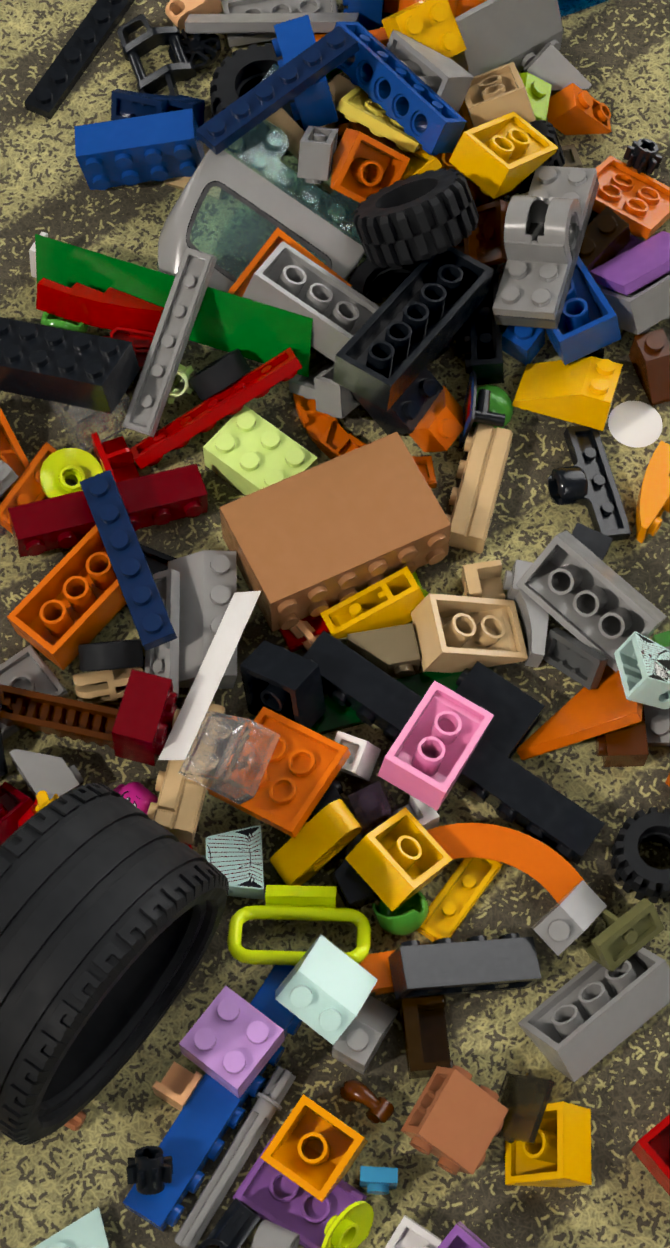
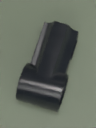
(233, 1226)

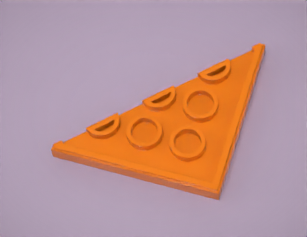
(585, 717)

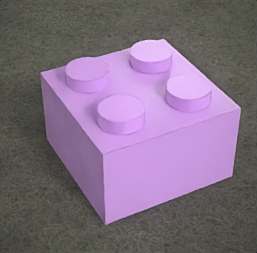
(232, 1041)

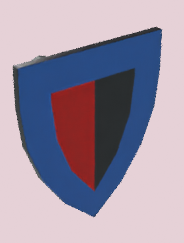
(482, 413)

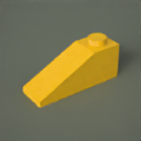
(376, 607)

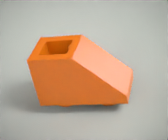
(578, 113)

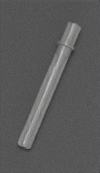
(235, 1158)

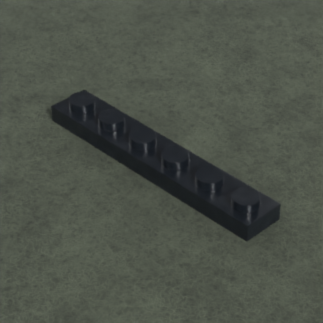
(76, 56)

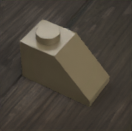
(389, 648)

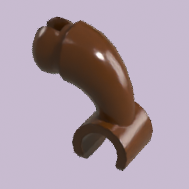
(378, 1108)

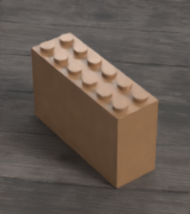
(335, 530)

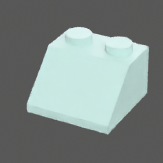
(326, 989)

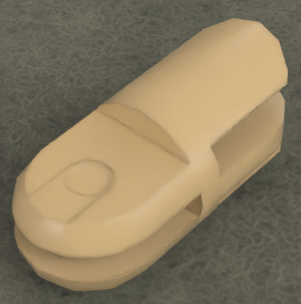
(102, 686)

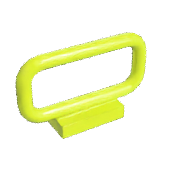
(300, 904)

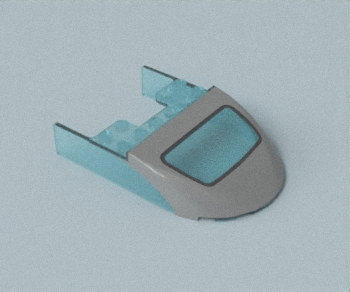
(242, 199)

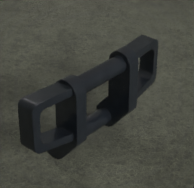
(152, 38)

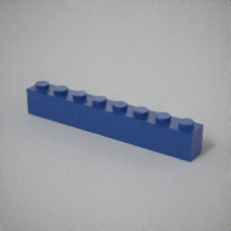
(205, 1120)

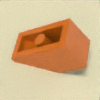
(440, 424)

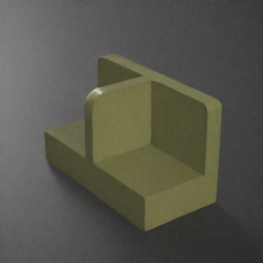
(625, 934)

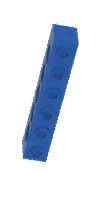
(401, 93)

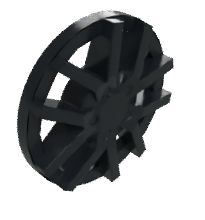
(198, 47)

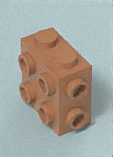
(455, 1120)

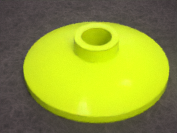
(64, 465)
(349, 1227)

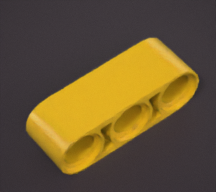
(316, 843)

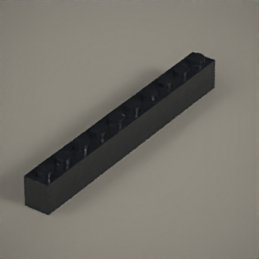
(487, 774)

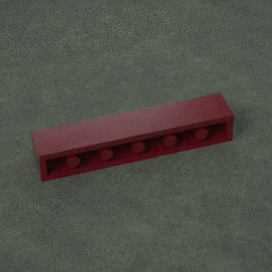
(148, 500)

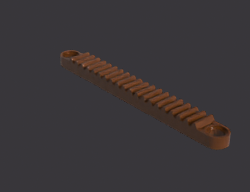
(58, 715)

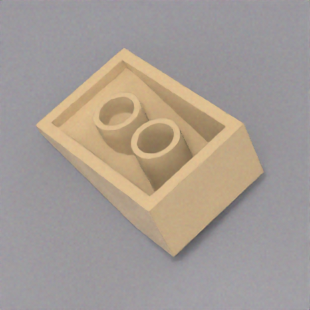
(498, 94)
(463, 629)

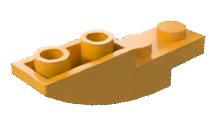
(654, 493)

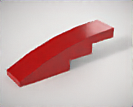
(97, 308)

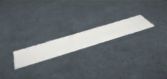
(209, 676)

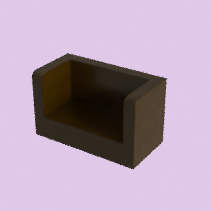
(425, 1035)

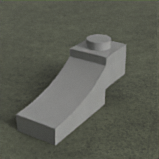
(532, 616)

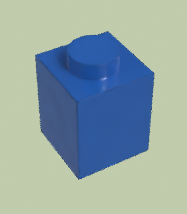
(523, 342)

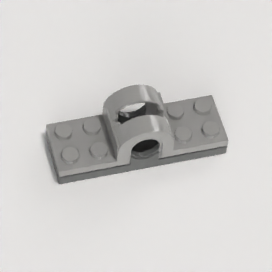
(543, 245)

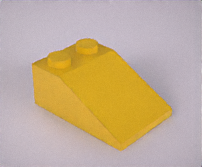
(501, 153)
(570, 392)

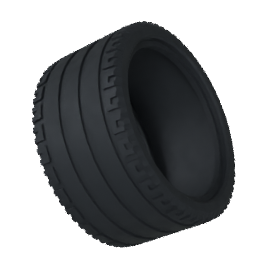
(93, 949)

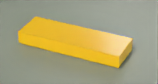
(458, 897)

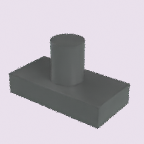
(574, 658)

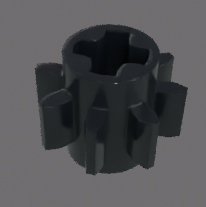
(643, 156)
(149, 1170)

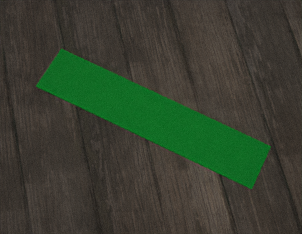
(222, 320)

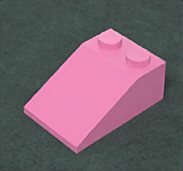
(435, 745)

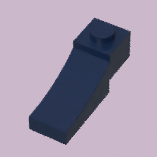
(134, 104)

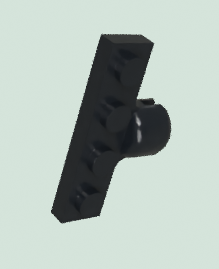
(590, 483)

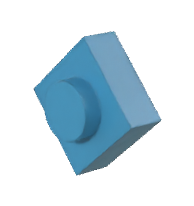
(378, 1179)

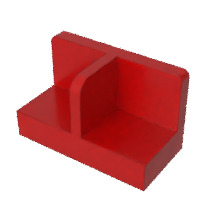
(116, 457)

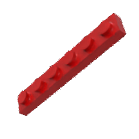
(226, 402)

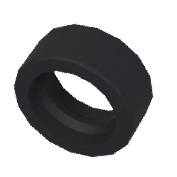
(219, 374)
(111, 655)

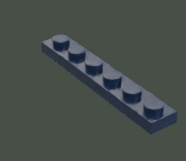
(277, 90)
(128, 560)

